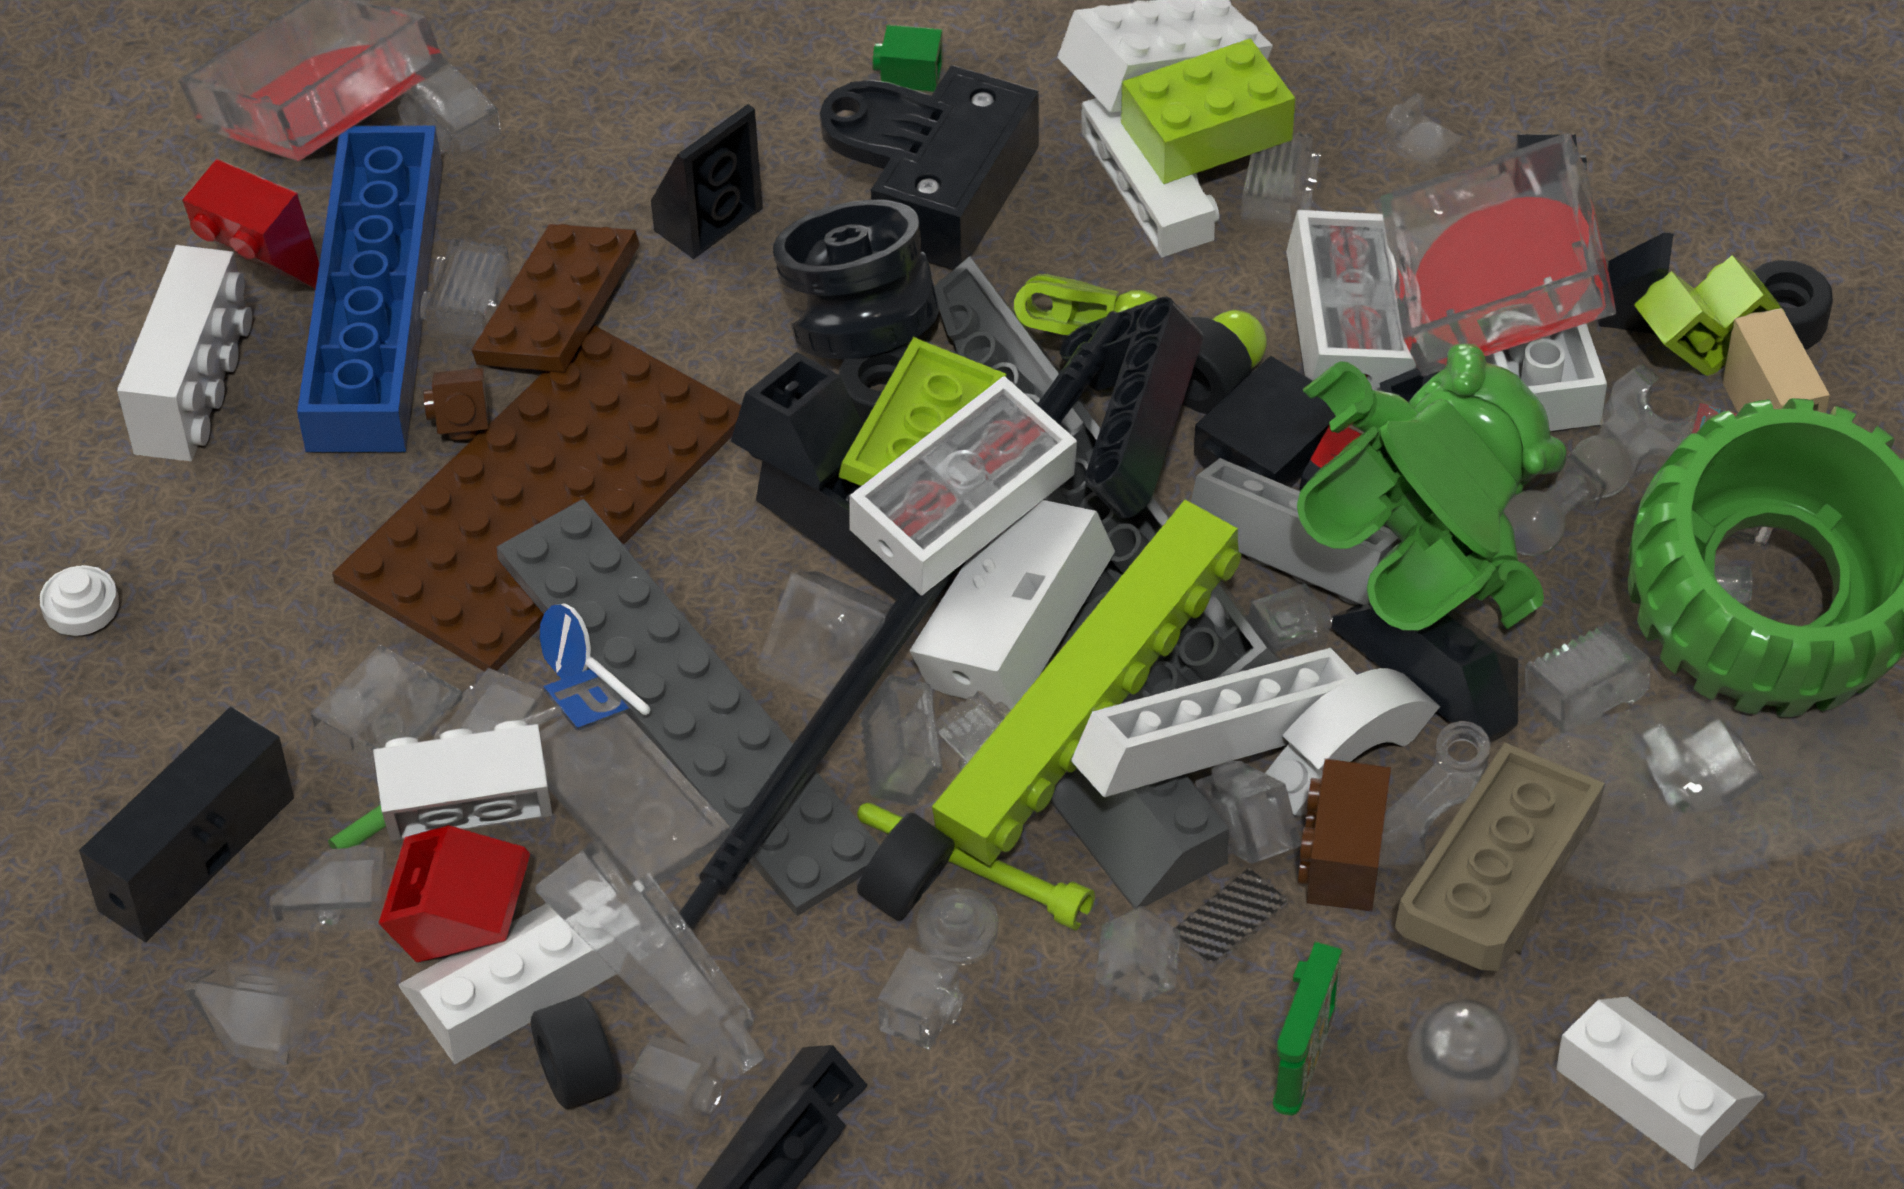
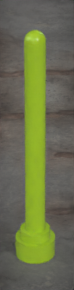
(1061, 899)

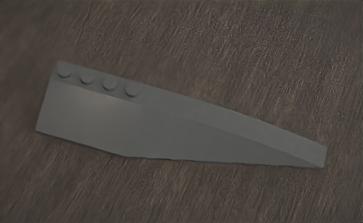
(989, 332)

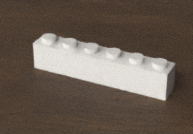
(1203, 722)

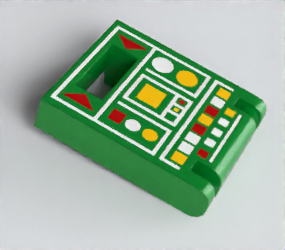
(1307, 1025)

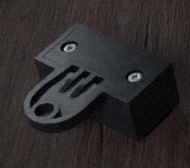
(940, 152)

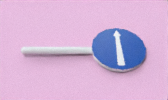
(568, 650)

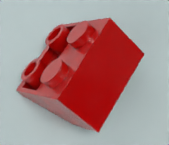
(452, 892)

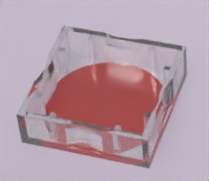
(312, 74)
(1497, 253)

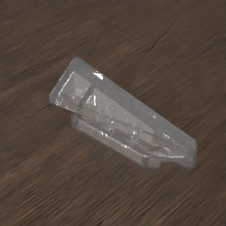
(654, 954)

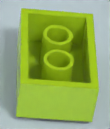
(1207, 110)

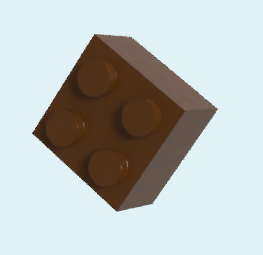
(1344, 834)

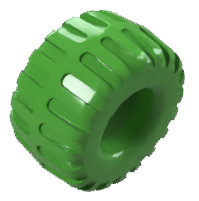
(1791, 474)

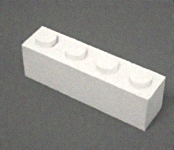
(1170, 213)

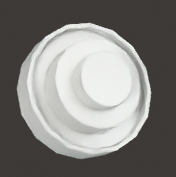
(79, 600)

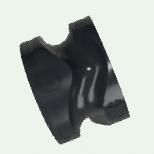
(860, 276)

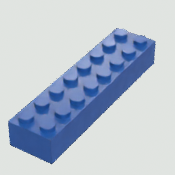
(370, 290)

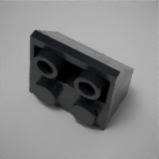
(799, 421)

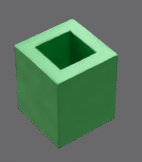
(910, 57)

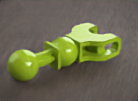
(1082, 303)

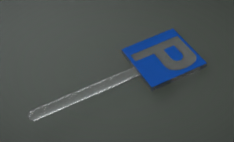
(582, 700)

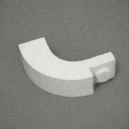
(1345, 723)

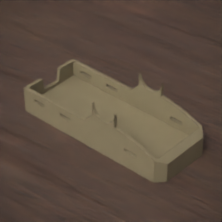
(1499, 859)

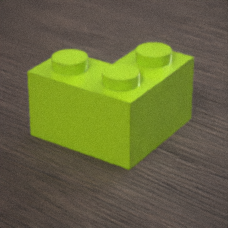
(1701, 319)

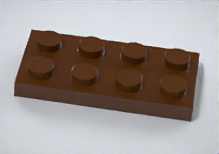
(556, 297)

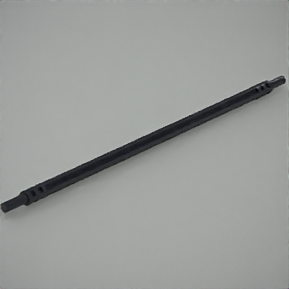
(863, 674)

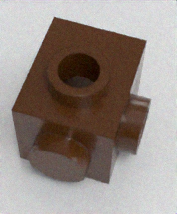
(458, 403)

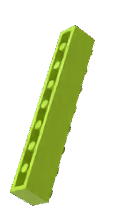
(1093, 671)

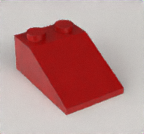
(253, 221)

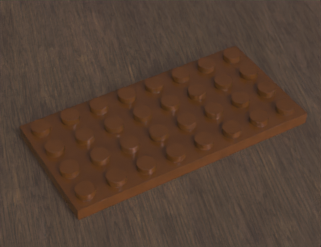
(601, 432)

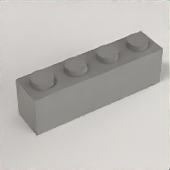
(1275, 537)

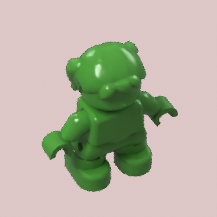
(1439, 481)

